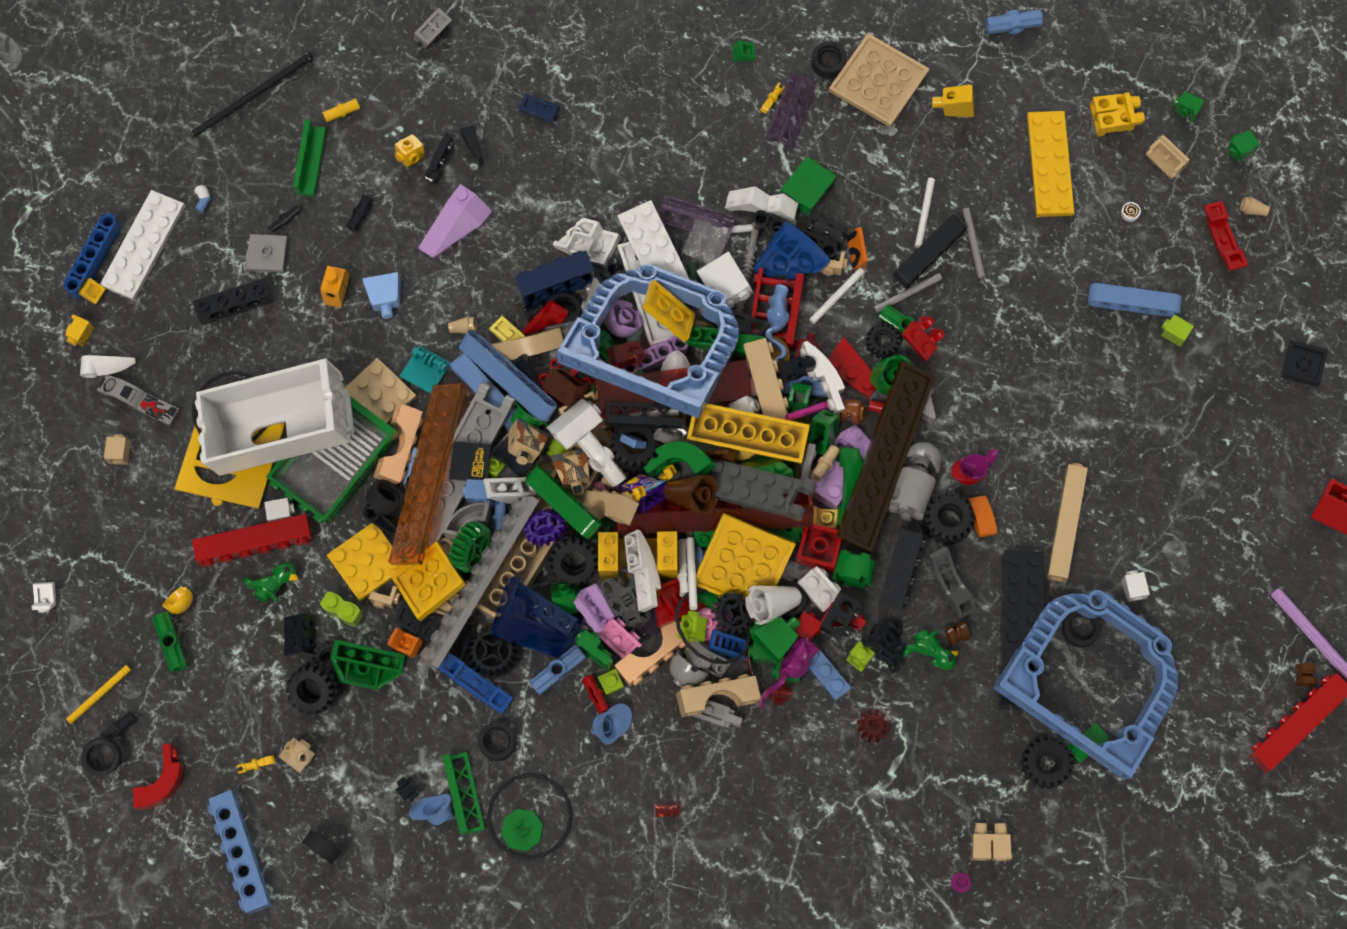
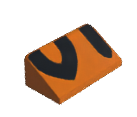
(857, 249)

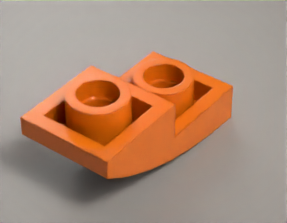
(983, 516)

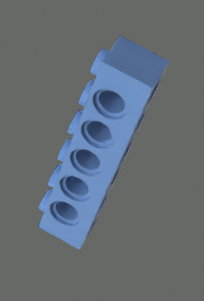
(261, 898)

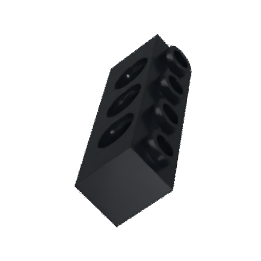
(233, 301)

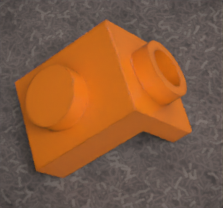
(404, 643)

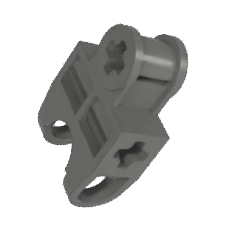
(625, 594)

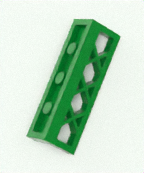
(309, 159)
(456, 795)

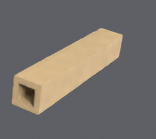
(1067, 522)

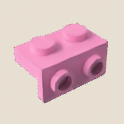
(619, 638)

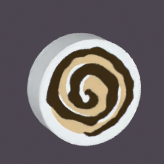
(1130, 211)

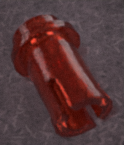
(667, 810)

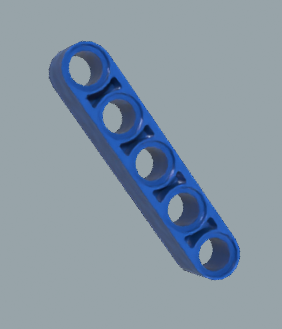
(92, 246)

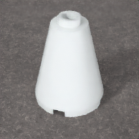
(770, 602)

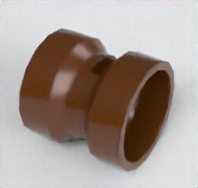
(957, 633)
(1305, 674)

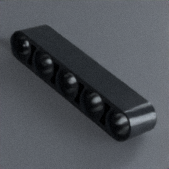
(772, 221)
(929, 251)

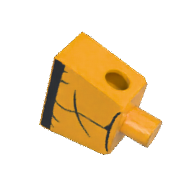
(336, 283)

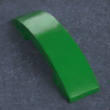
(851, 462)

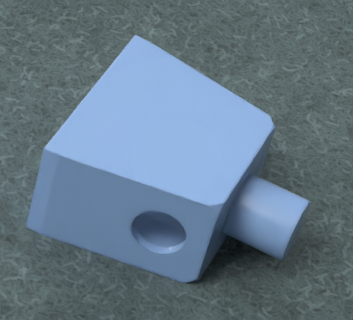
(384, 293)

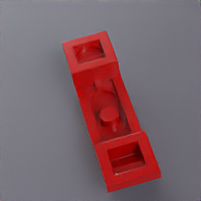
(1223, 236)

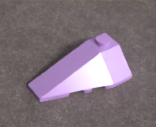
(458, 218)

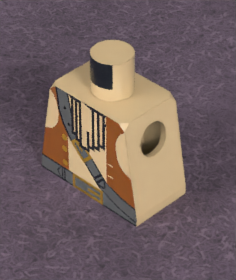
(525, 441)
(572, 470)

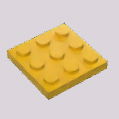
(364, 561)
(429, 584)

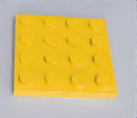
(742, 557)

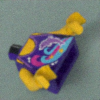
(646, 489)

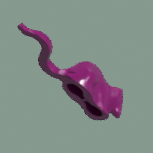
(793, 665)

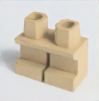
(984, 843)

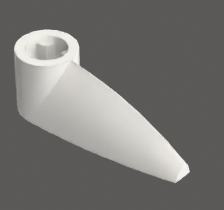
(103, 365)

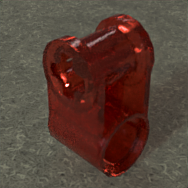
(623, 355)

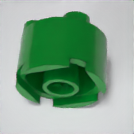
(884, 372)
(854, 569)

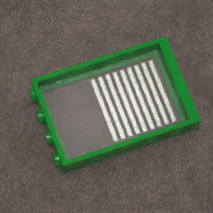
(330, 476)

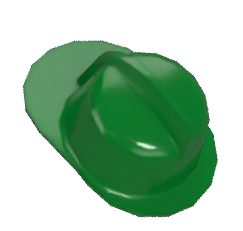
(523, 414)

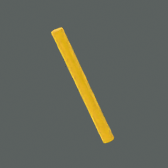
(98, 694)

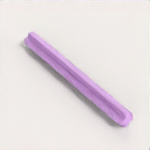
(1310, 631)

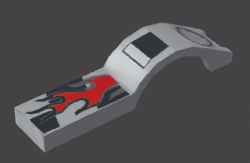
(139, 400)

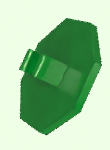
(521, 830)

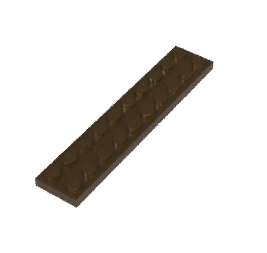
(885, 457)

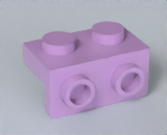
(853, 438)
(593, 607)

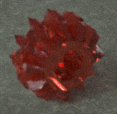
(867, 728)

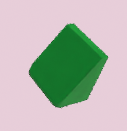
(743, 51)

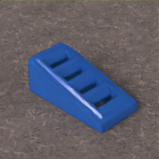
(730, 653)

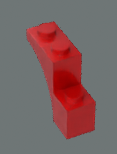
(810, 624)

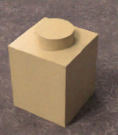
(117, 450)

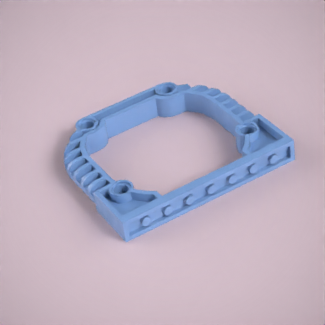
(686, 394)
(1021, 685)

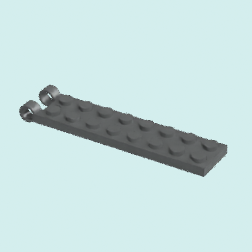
(753, 487)

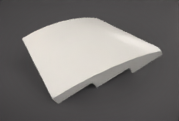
(591, 237)

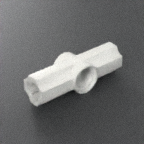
(601, 459)

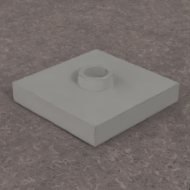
(266, 253)

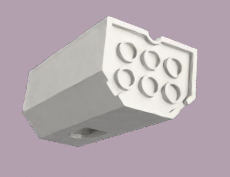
(303, 396)

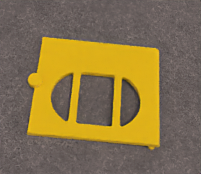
(244, 489)

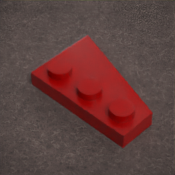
(852, 368)

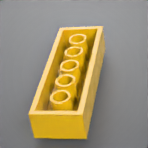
(750, 433)

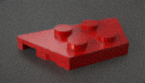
(667, 603)

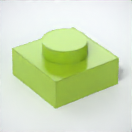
(611, 682)

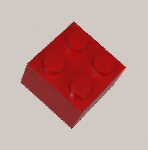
(819, 548)

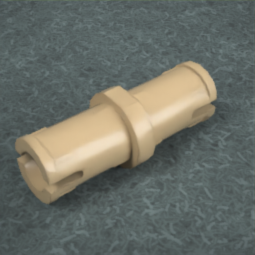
(825, 463)

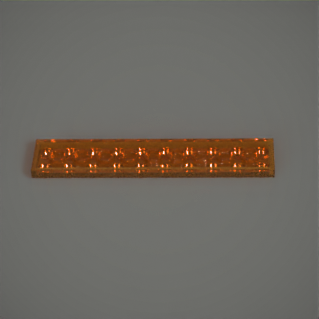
(427, 475)

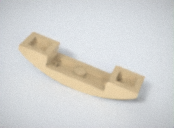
(531, 344)

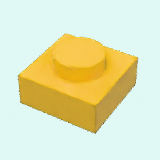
(92, 291)

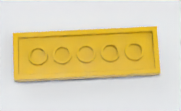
(1050, 164)

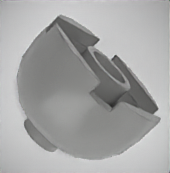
(926, 456)
(685, 672)

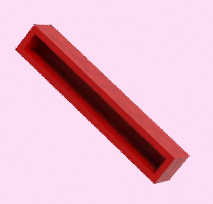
(252, 540)
(1299, 723)

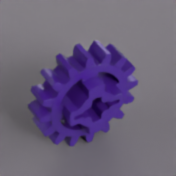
(544, 527)

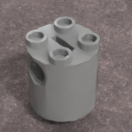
(912, 493)

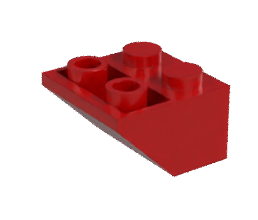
(1332, 506)

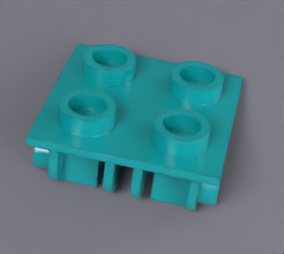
(424, 369)

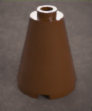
(693, 493)

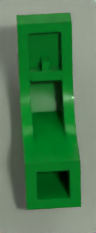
(680, 452)

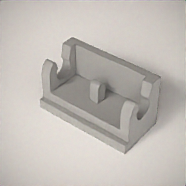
(432, 27)

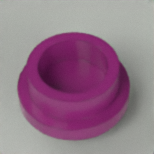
(961, 882)

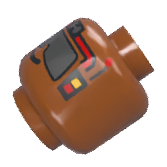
(854, 412)

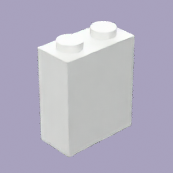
(727, 278)
(575, 423)

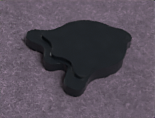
(887, 643)

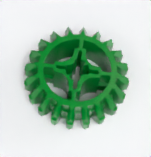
(469, 546)

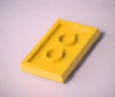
(668, 310)

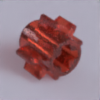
(780, 695)

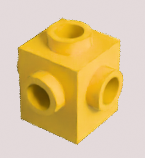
(409, 150)

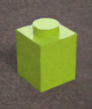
(1176, 330)

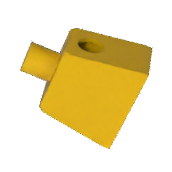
(956, 101)

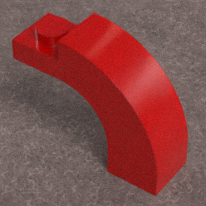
(167, 784)

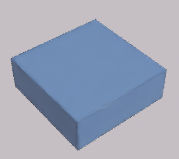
(633, 441)

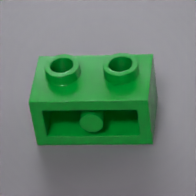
(565, 596)

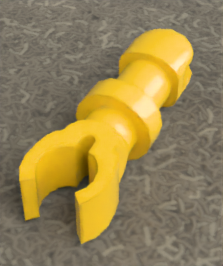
(772, 98)
(255, 764)

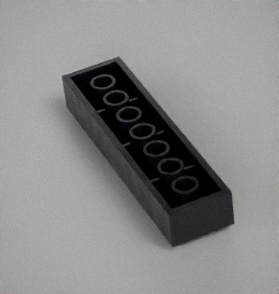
(1020, 606)

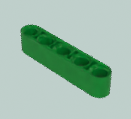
(563, 502)

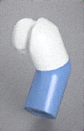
(204, 198)

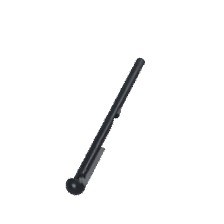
(308, 56)

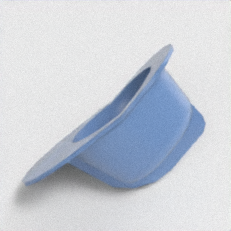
(612, 723)
(433, 809)

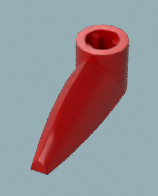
(547, 316)

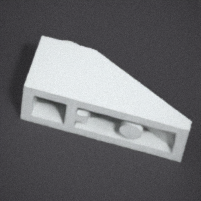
(507, 489)

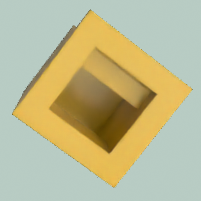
(78, 331)

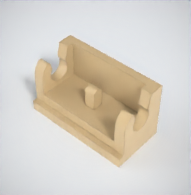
(1167, 157)

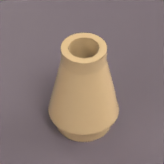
(1254, 207)
(463, 325)

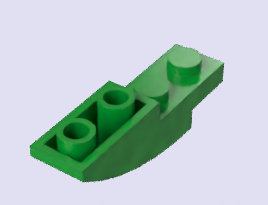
(704, 338)

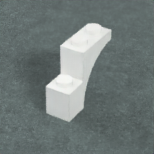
(754, 199)

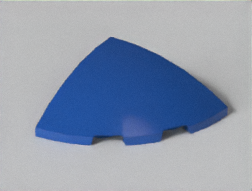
(790, 254)

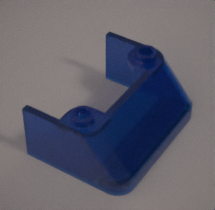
(516, 628)

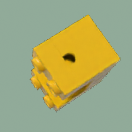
(613, 555)

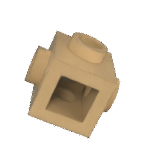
(297, 754)

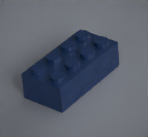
(561, 276)

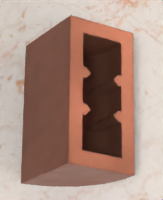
(564, 386)

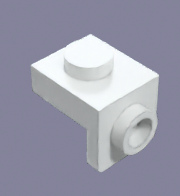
(746, 404)
(44, 596)

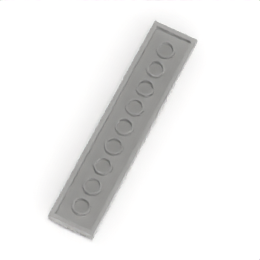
(478, 582)

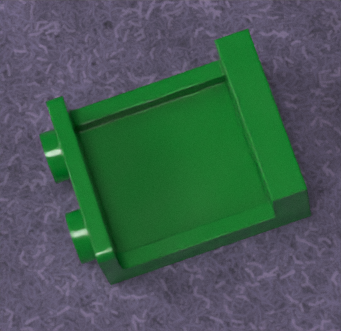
(808, 185)

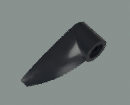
(383, 522)

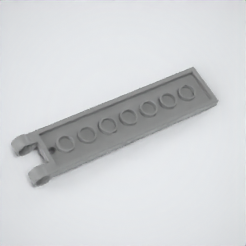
(474, 428)

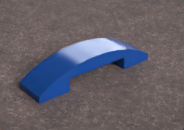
(475, 683)

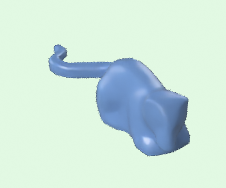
(777, 317)

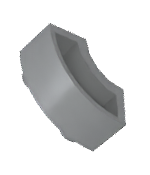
(474, 512)

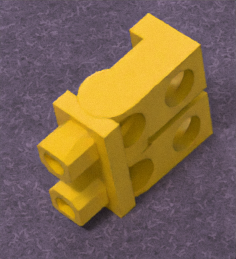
(1116, 113)

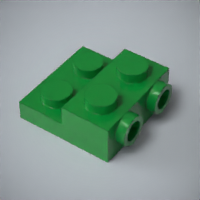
(592, 647)

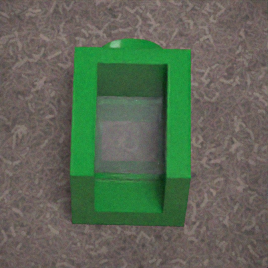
(799, 397)

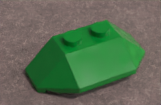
(365, 665)

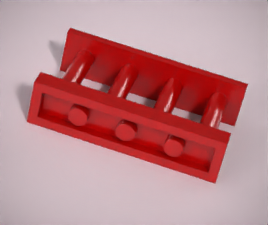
(792, 302)

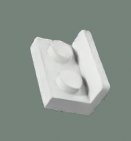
(819, 587)

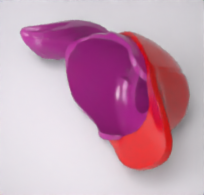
(973, 467)

